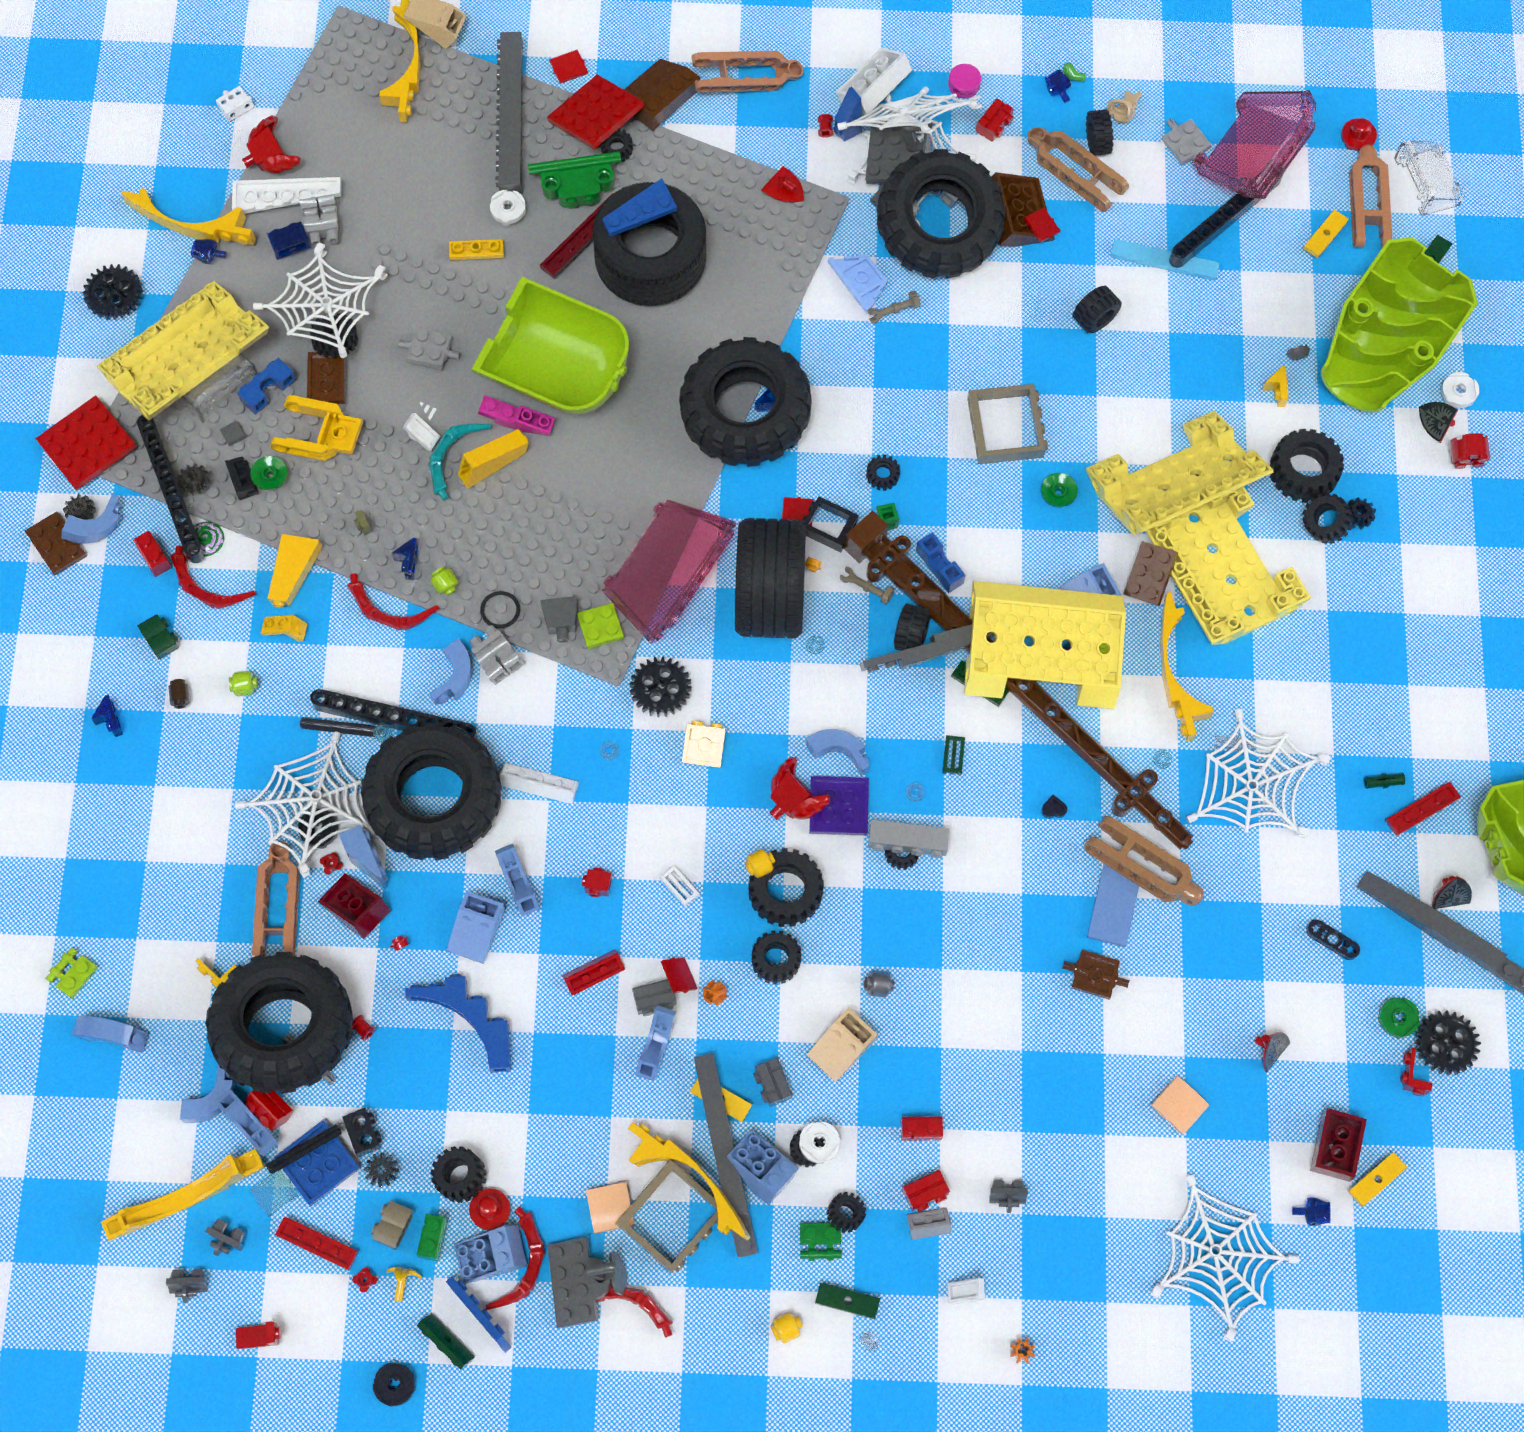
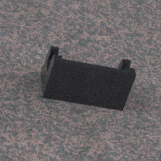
(241, 477)

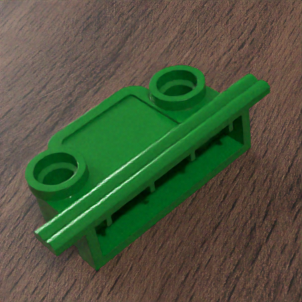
(576, 179)

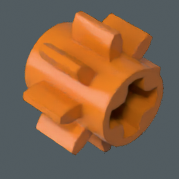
(714, 993)
(1024, 1345)

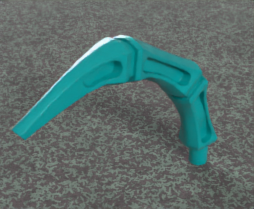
(437, 457)

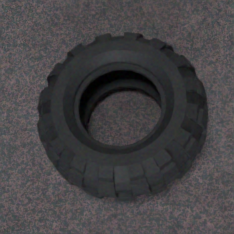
(954, 175)
(745, 441)
(438, 834)
(285, 1065)

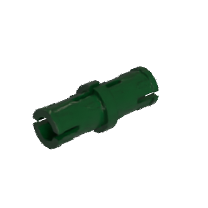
(1384, 780)

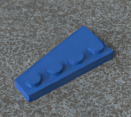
(643, 208)
(482, 1316)

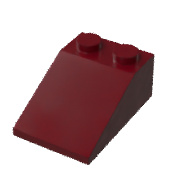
(354, 905)

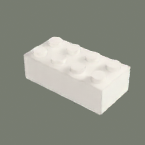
(877, 78)

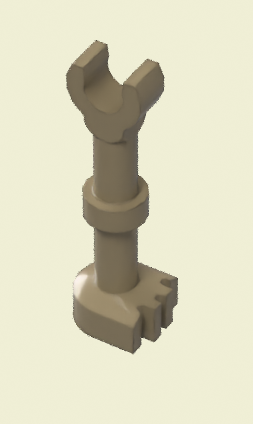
(895, 307)
(868, 586)

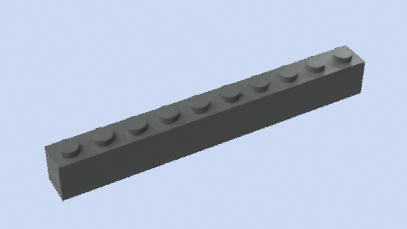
(510, 112)

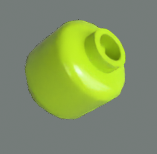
(444, 581)
(243, 683)

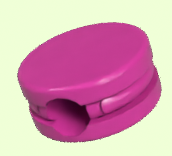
(964, 81)

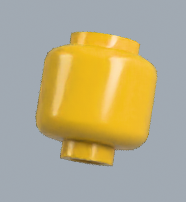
(759, 863)
(786, 1327)

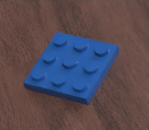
(320, 1169)

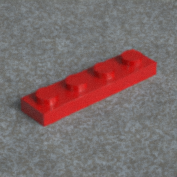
(1423, 809)
(316, 1243)

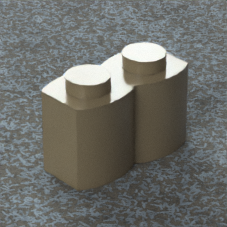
(392, 1225)

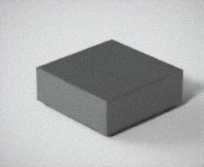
(232, 433)

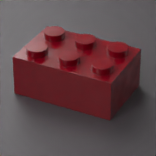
(1338, 1144)

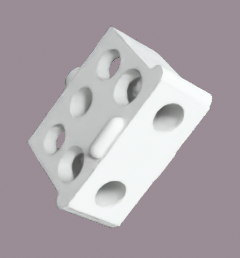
(234, 103)

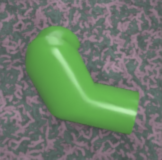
(1072, 74)

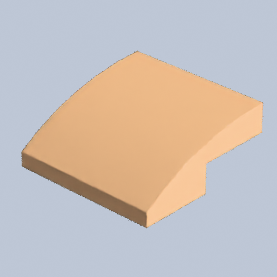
(1179, 1105)
(607, 1206)

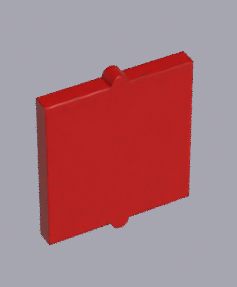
(568, 66)
(1042, 224)
(796, 508)
(679, 975)

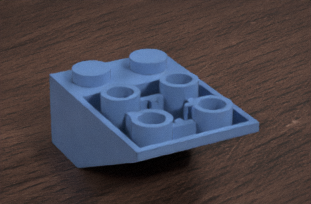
(1093, 581)
(357, 846)
(475, 927)
(762, 1166)
(490, 1254)

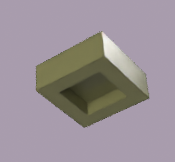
(361, 522)

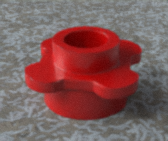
(333, 857)
(399, 943)
(358, 1279)

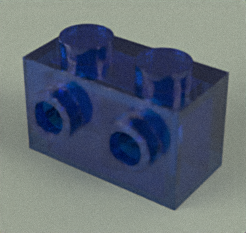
(288, 240)

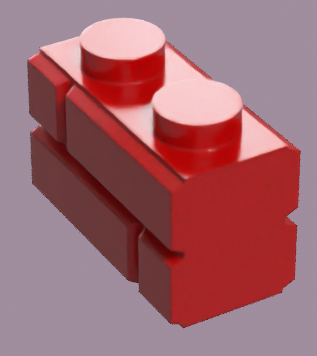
(994, 120)
(152, 553)
(269, 1108)
(921, 1128)
(925, 1191)

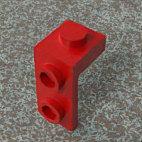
(1418, 1087)
(258, 1336)

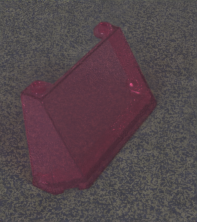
(1260, 141)
(667, 566)

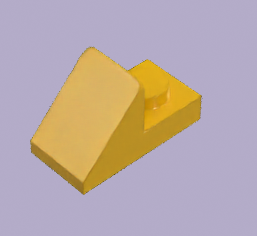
(1278, 384)

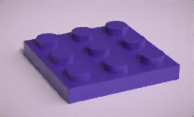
(847, 807)

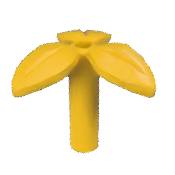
(400, 1275)

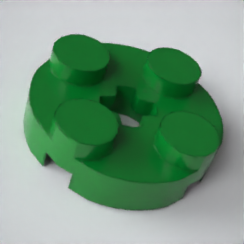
(1410, 1017)

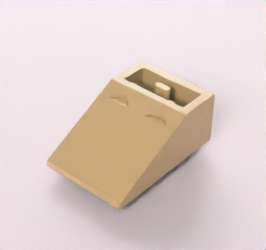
(436, 19)
(842, 1045)

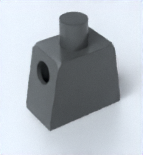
(560, 616)

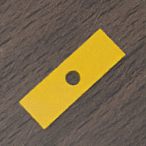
(1326, 234)
(466, 249)
(734, 1105)
(1385, 1171)

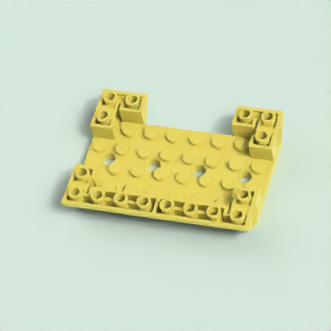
(146, 365)
(1208, 457)
(1203, 574)
(1048, 619)

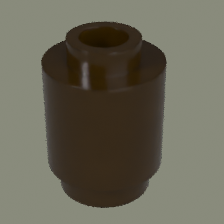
(178, 693)

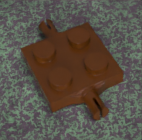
(1095, 974)

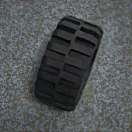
(1313, 445)
(788, 912)

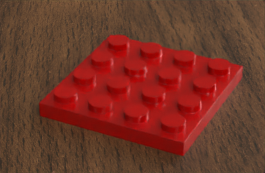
(595, 111)
(86, 442)

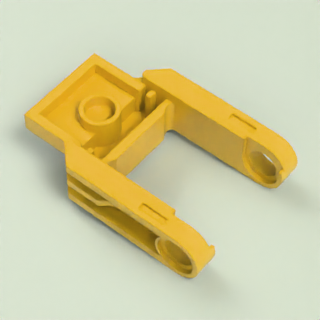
(336, 435)

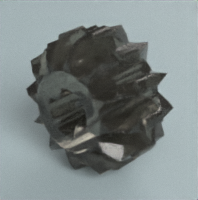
(187, 477)
(80, 507)
(377, 1163)

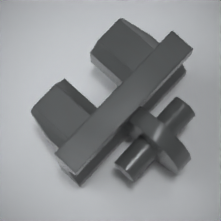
(1008, 1196)
(218, 1230)
(186, 1286)

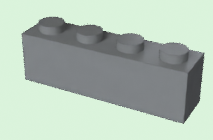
(908, 838)

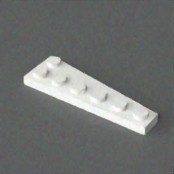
(276, 193)

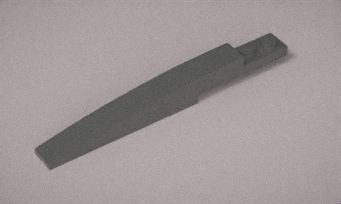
(941, 645)
(1444, 930)
(722, 1145)

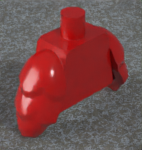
(266, 150)
(792, 795)

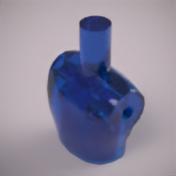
(1057, 84)
(206, 250)
(1315, 1211)

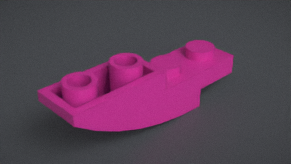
(516, 418)

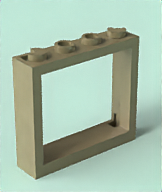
(1010, 454)
(691, 1247)

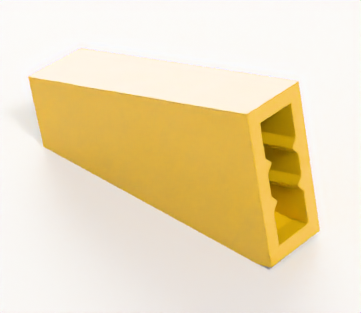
(491, 457)
(291, 567)

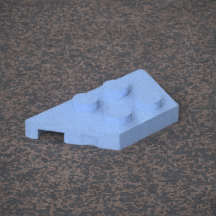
(860, 278)

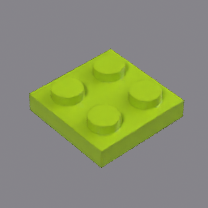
(600, 626)

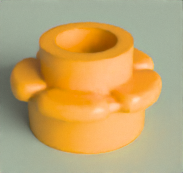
(812, 564)

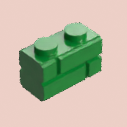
(432, 1237)

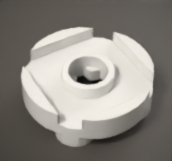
(511, 215)
(1457, 399)
(819, 1154)

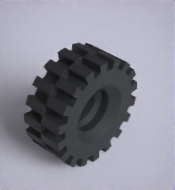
(1099, 132)
(327, 349)

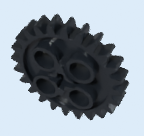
(112, 292)
(668, 700)
(1444, 1059)

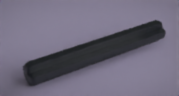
(341, 727)
(303, 1149)

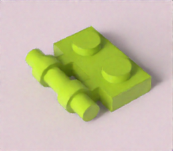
(76, 976)

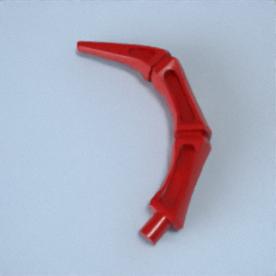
(189, 585)
(373, 613)
(536, 1256)
(647, 1304)

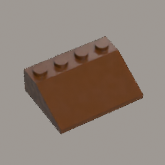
(663, 90)
(1021, 198)

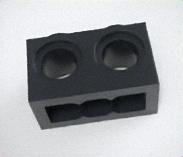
(357, 1134)

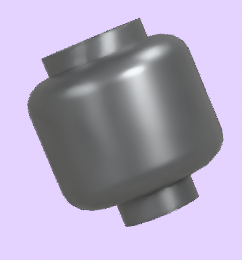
(878, 984)

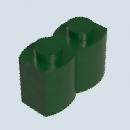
(158, 637)

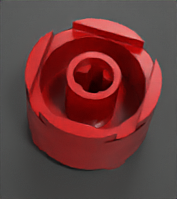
(1470, 450)

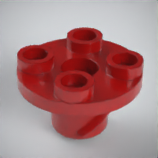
(1358, 133)
(489, 1209)

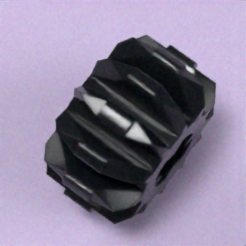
(1367, 513)

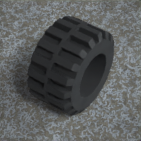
(1097, 309)
(1317, 508)
(911, 627)
(776, 941)
(472, 1181)

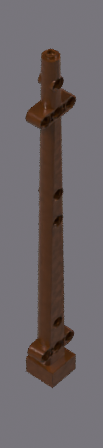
(870, 541)

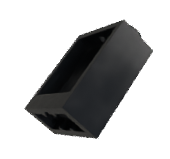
(822, 537)

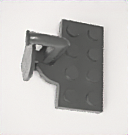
(892, 147)
(576, 1281)

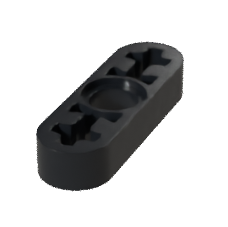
(1331, 931)

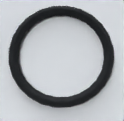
(500, 593)

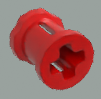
(825, 124)
(363, 1027)

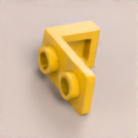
(286, 625)
(203, 969)

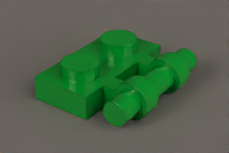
(820, 1234)

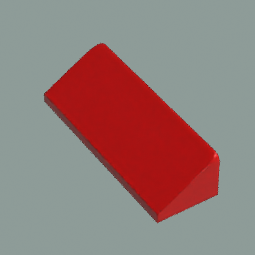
(593, 972)

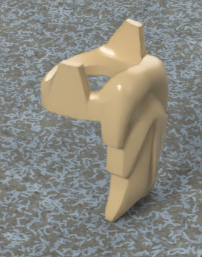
(1127, 107)

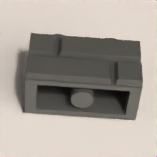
(653, 995)
(773, 1082)

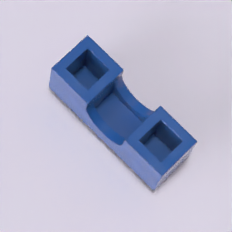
(275, 374)
(932, 554)

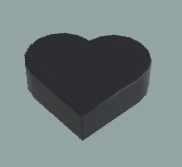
(1054, 807)

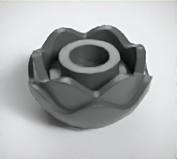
(1299, 352)

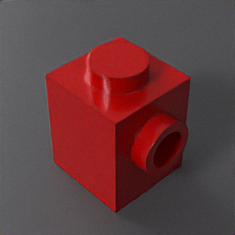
(597, 882)

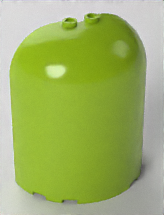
(556, 350)

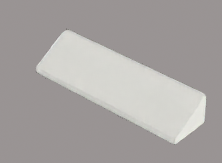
(538, 783)

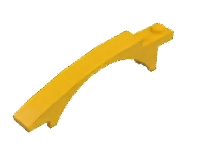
(403, 90)
(225, 228)
(1186, 707)
(654, 1149)
(215, 1181)

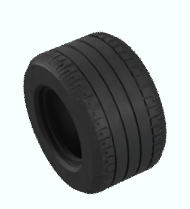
(659, 277)
(770, 578)

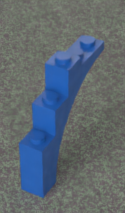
(475, 1011)

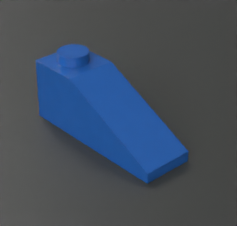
(848, 112)

